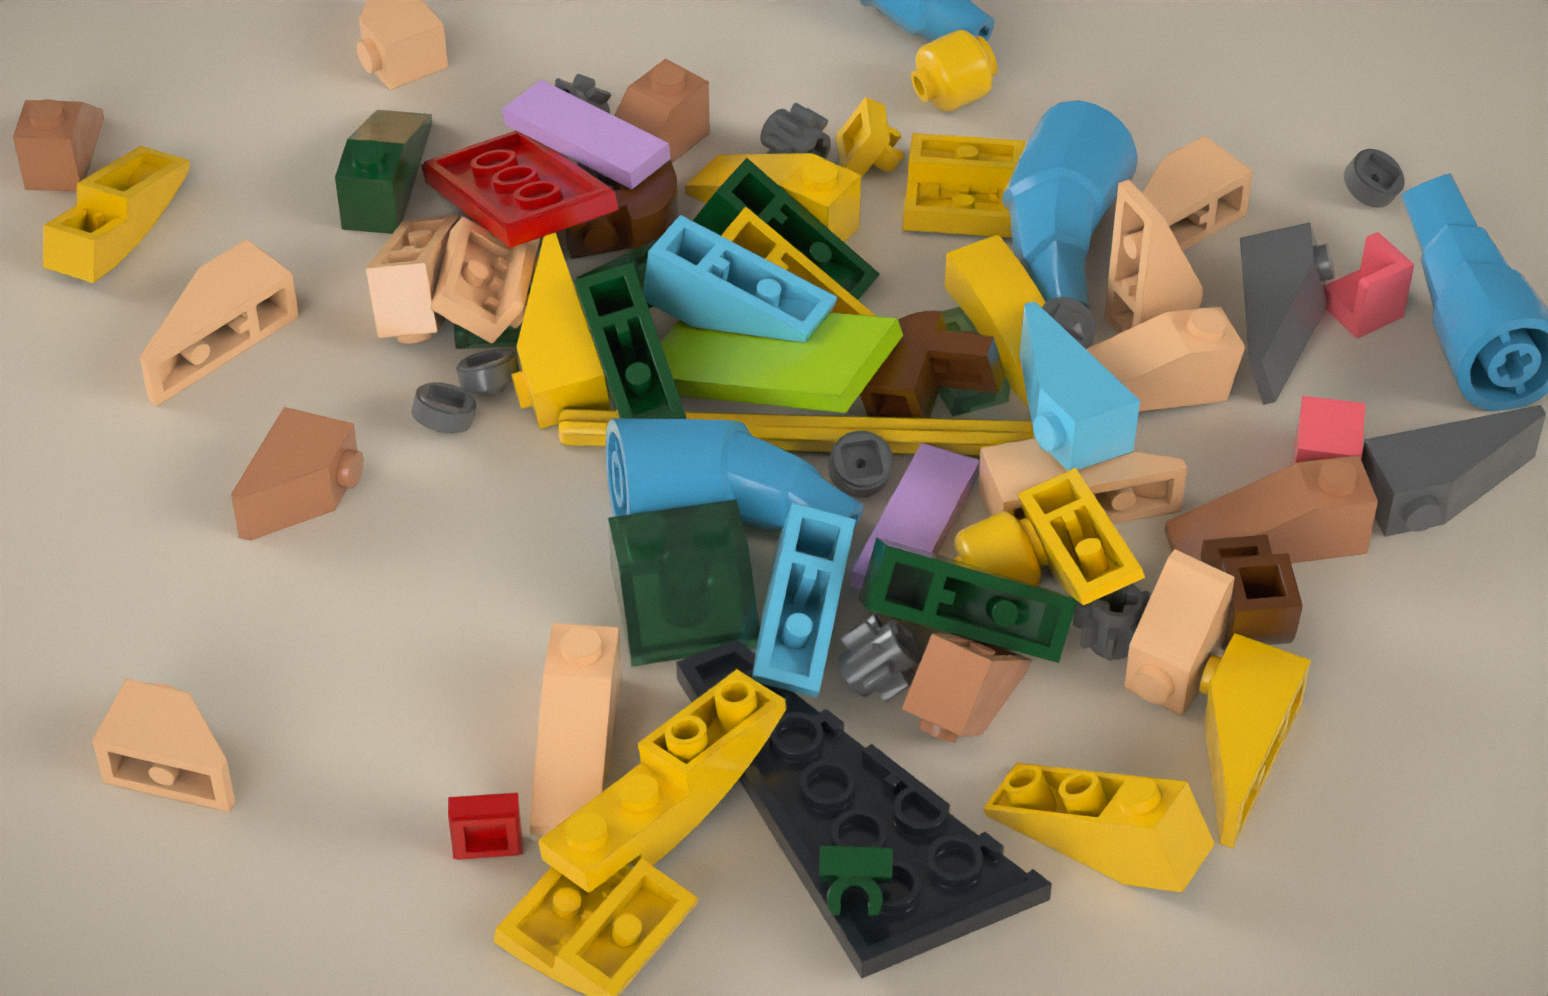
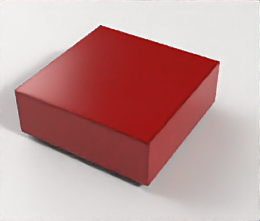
(485, 826)

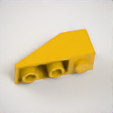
(1115, 823)

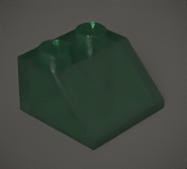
(683, 581)

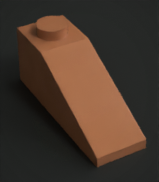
(1304, 510)

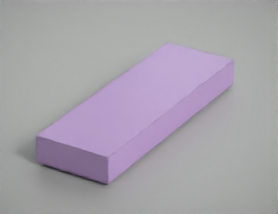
(586, 134)
(922, 504)

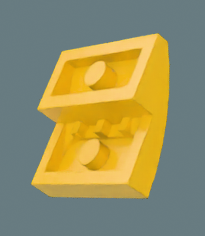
(959, 184)
(596, 937)

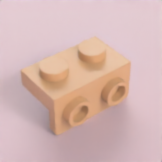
(484, 281)

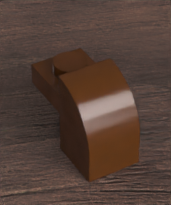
(641, 217)
(928, 360)
(1264, 591)

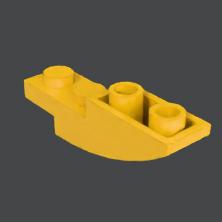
(680, 780)

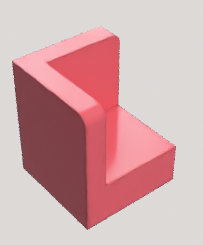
(1375, 292)
(1328, 429)

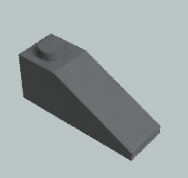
(1282, 299)
(1444, 468)

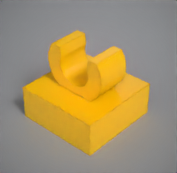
(868, 140)

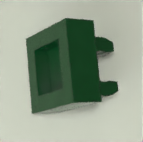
(855, 869)

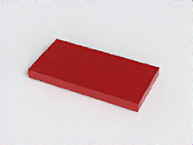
(518, 188)

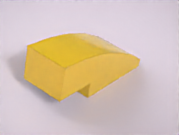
(112, 213)
(992, 292)

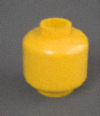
(954, 70)
(1003, 547)

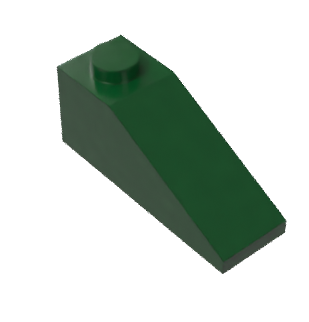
(380, 170)
(765, 198)
(628, 345)
(966, 600)

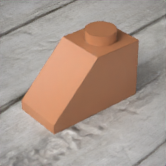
(669, 106)
(56, 143)
(296, 473)
(962, 685)

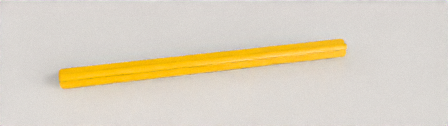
(821, 432)

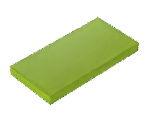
(753, 369)

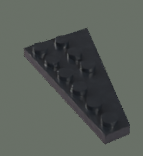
(832, 791)

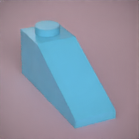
(729, 287)
(1073, 400)
(802, 599)

